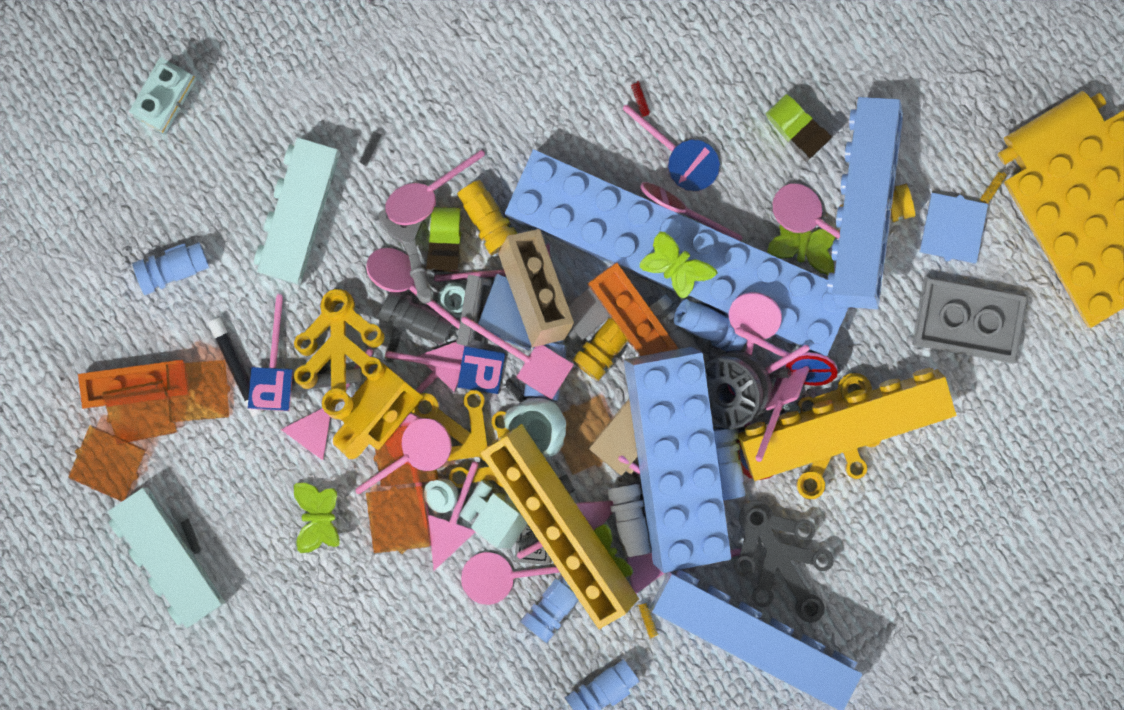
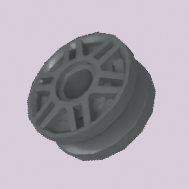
(750, 384)

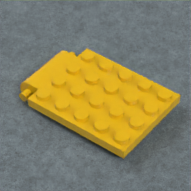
(1075, 198)

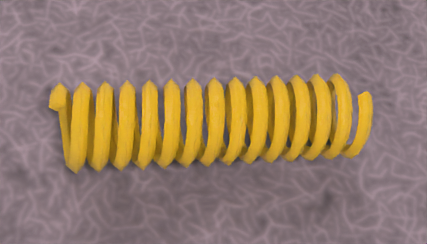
(996, 187)
(645, 615)

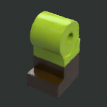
(797, 127)
(444, 240)

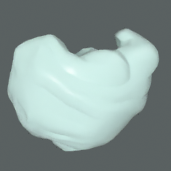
(542, 421)

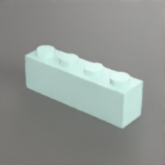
(297, 212)
(166, 558)

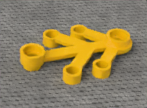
(336, 349)
(472, 442)
(818, 468)

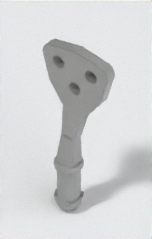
(408, 237)

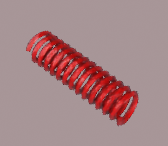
(644, 103)

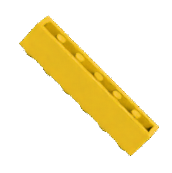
(848, 423)
(560, 526)

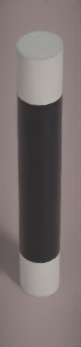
(232, 360)

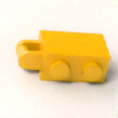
(375, 413)

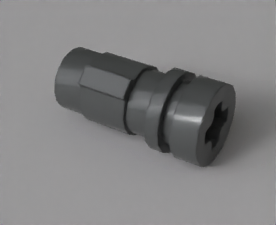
(417, 318)

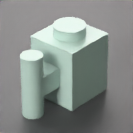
(498, 517)

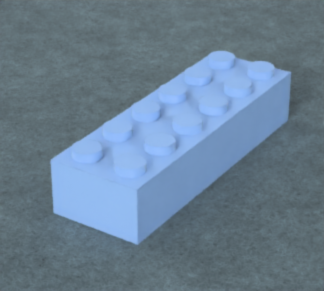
(677, 459)
(755, 640)

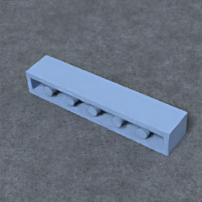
(867, 203)

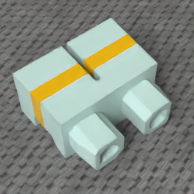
(158, 97)

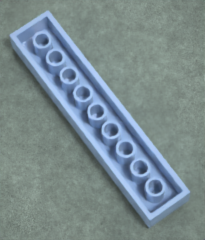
(622, 231)

